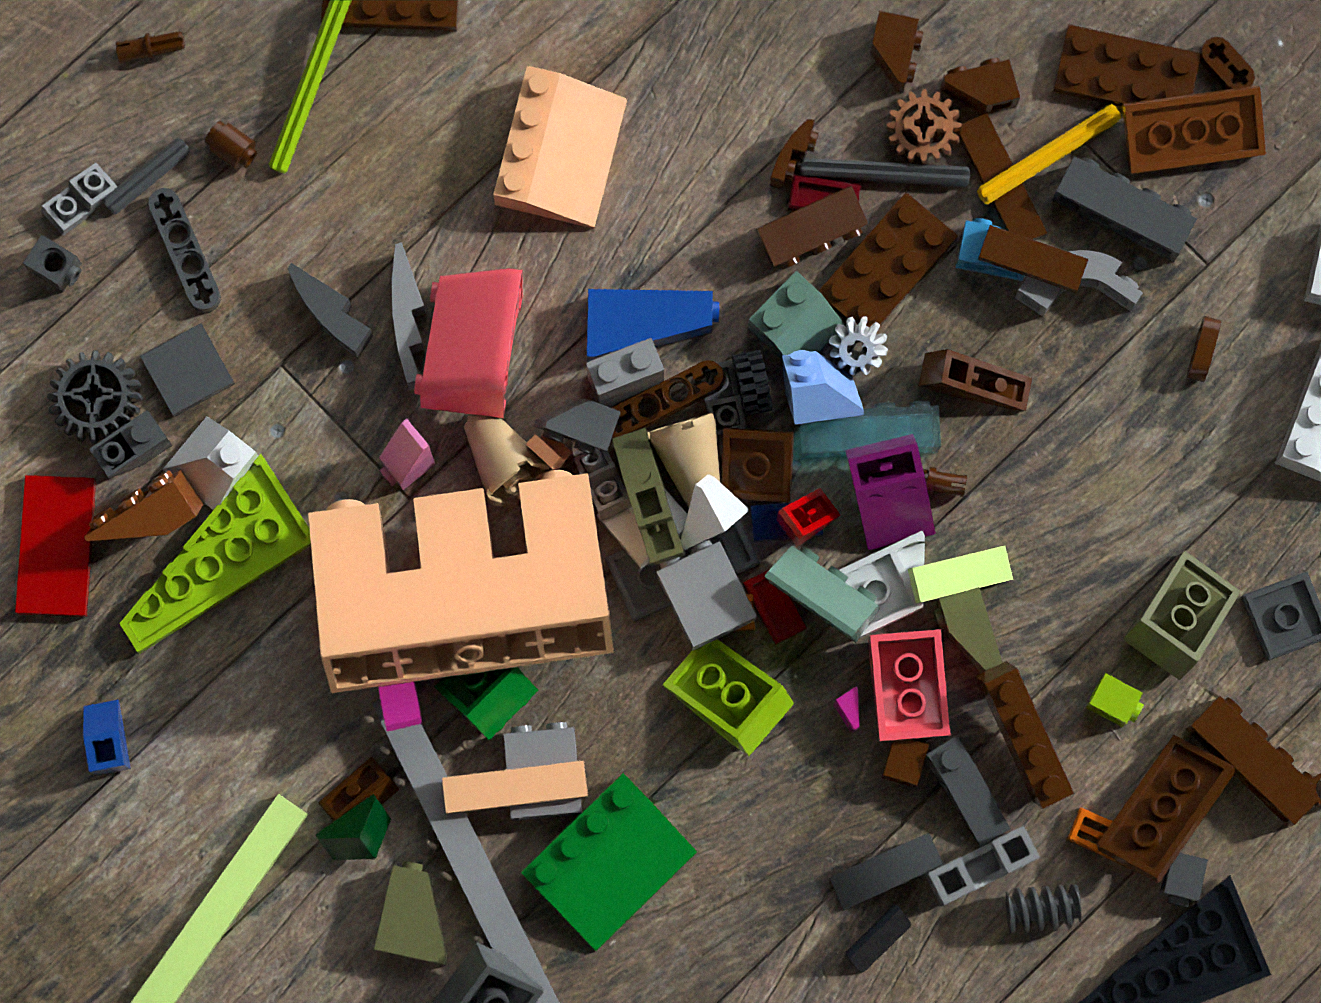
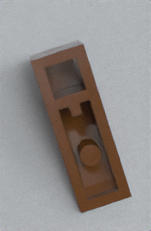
(974, 380)

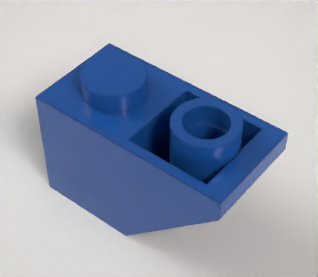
(105, 738)

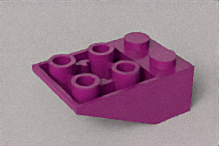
(890, 490)

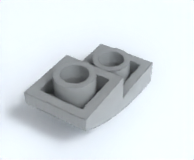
(79, 200)
(605, 484)

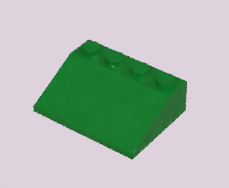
(609, 862)

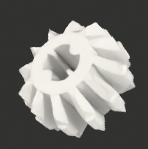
(845, 345)

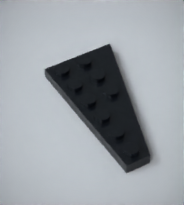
(1192, 959)

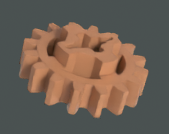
(911, 127)

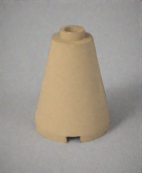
(688, 451)
(501, 458)

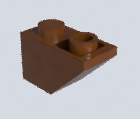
(893, 46)
(985, 87)

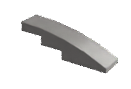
(405, 307)

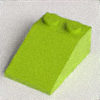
(729, 694)

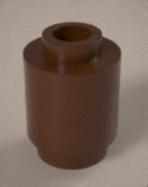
(231, 145)

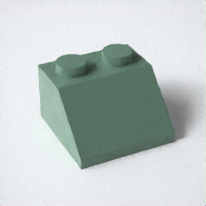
(795, 318)

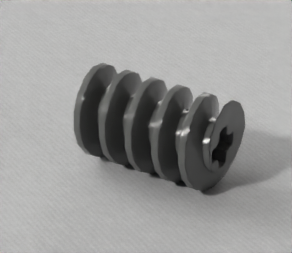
(1043, 907)

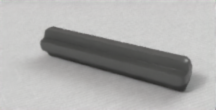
(146, 176)

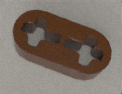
(1231, 59)
(1204, 349)

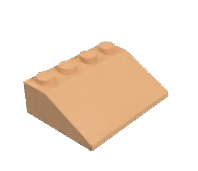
(559, 148)

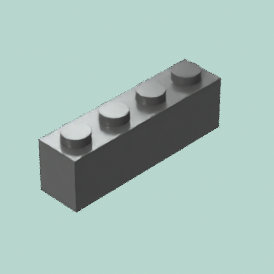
(1125, 208)

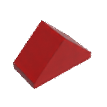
(807, 516)

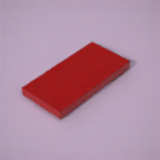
(53, 546)

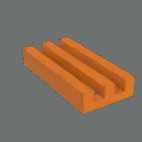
(1078, 826)

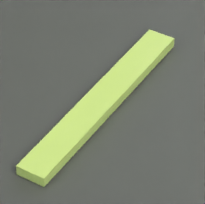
(222, 903)

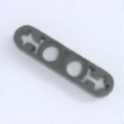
(184, 250)

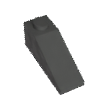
(967, 791)

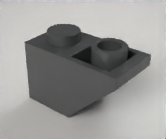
(582, 422)
(131, 445)

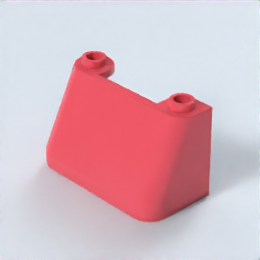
(471, 342)

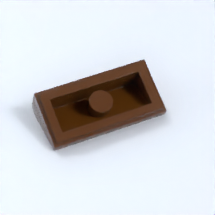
(357, 787)

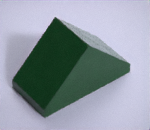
(357, 832)

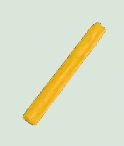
(1048, 154)

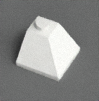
(212, 461)

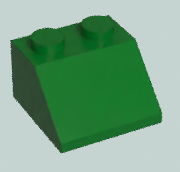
(488, 697)

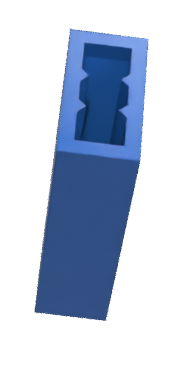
(631, 316)

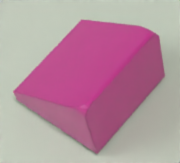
(848, 709)

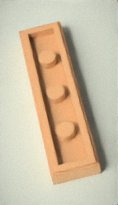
(514, 787)

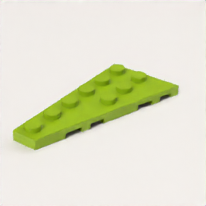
(231, 549)

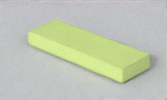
(960, 574)

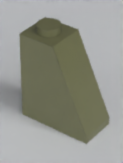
(411, 917)

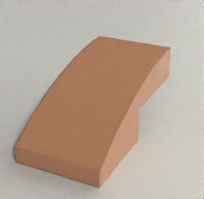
(551, 452)

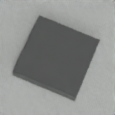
(187, 370)
(1285, 615)

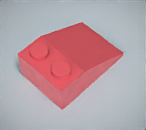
(909, 685)

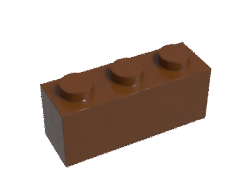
(812, 228)

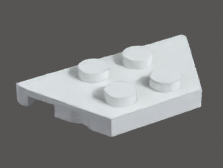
(888, 579)

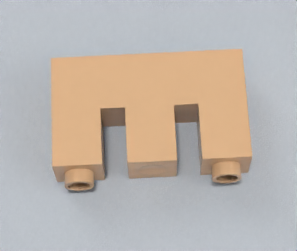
(463, 604)

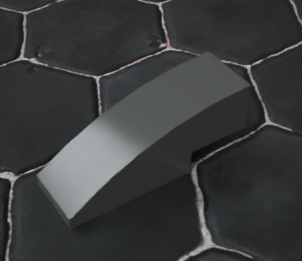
(331, 312)
(886, 871)

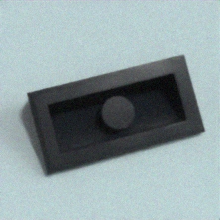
(878, 939)

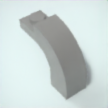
(1098, 275)

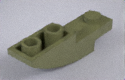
(648, 497)

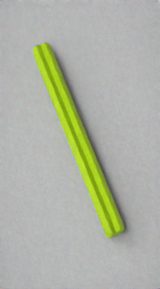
(308, 85)

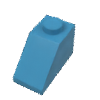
(970, 248)

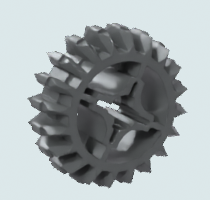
(80, 396)

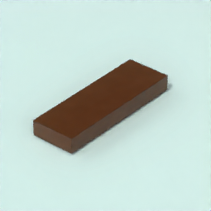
(1033, 259)

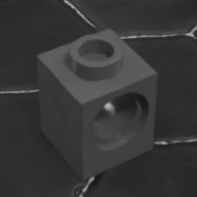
(46, 251)
(1184, 880)

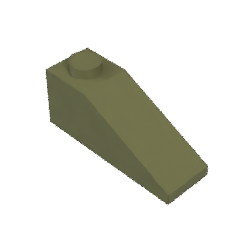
(969, 627)

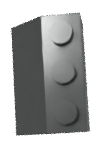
(489, 978)

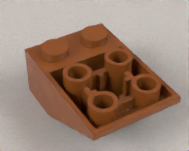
(155, 512)

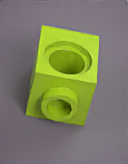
(1115, 701)

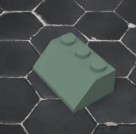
(823, 592)

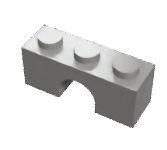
(982, 866)

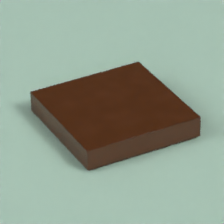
(758, 464)

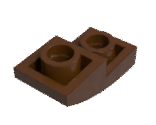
(800, 142)

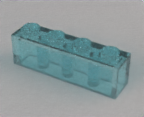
(877, 424)

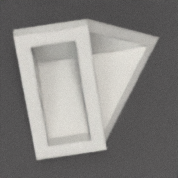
(710, 512)

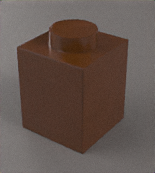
(905, 761)

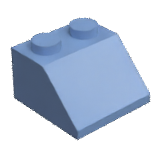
(818, 388)

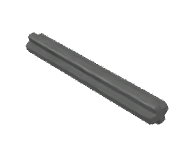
(885, 172)

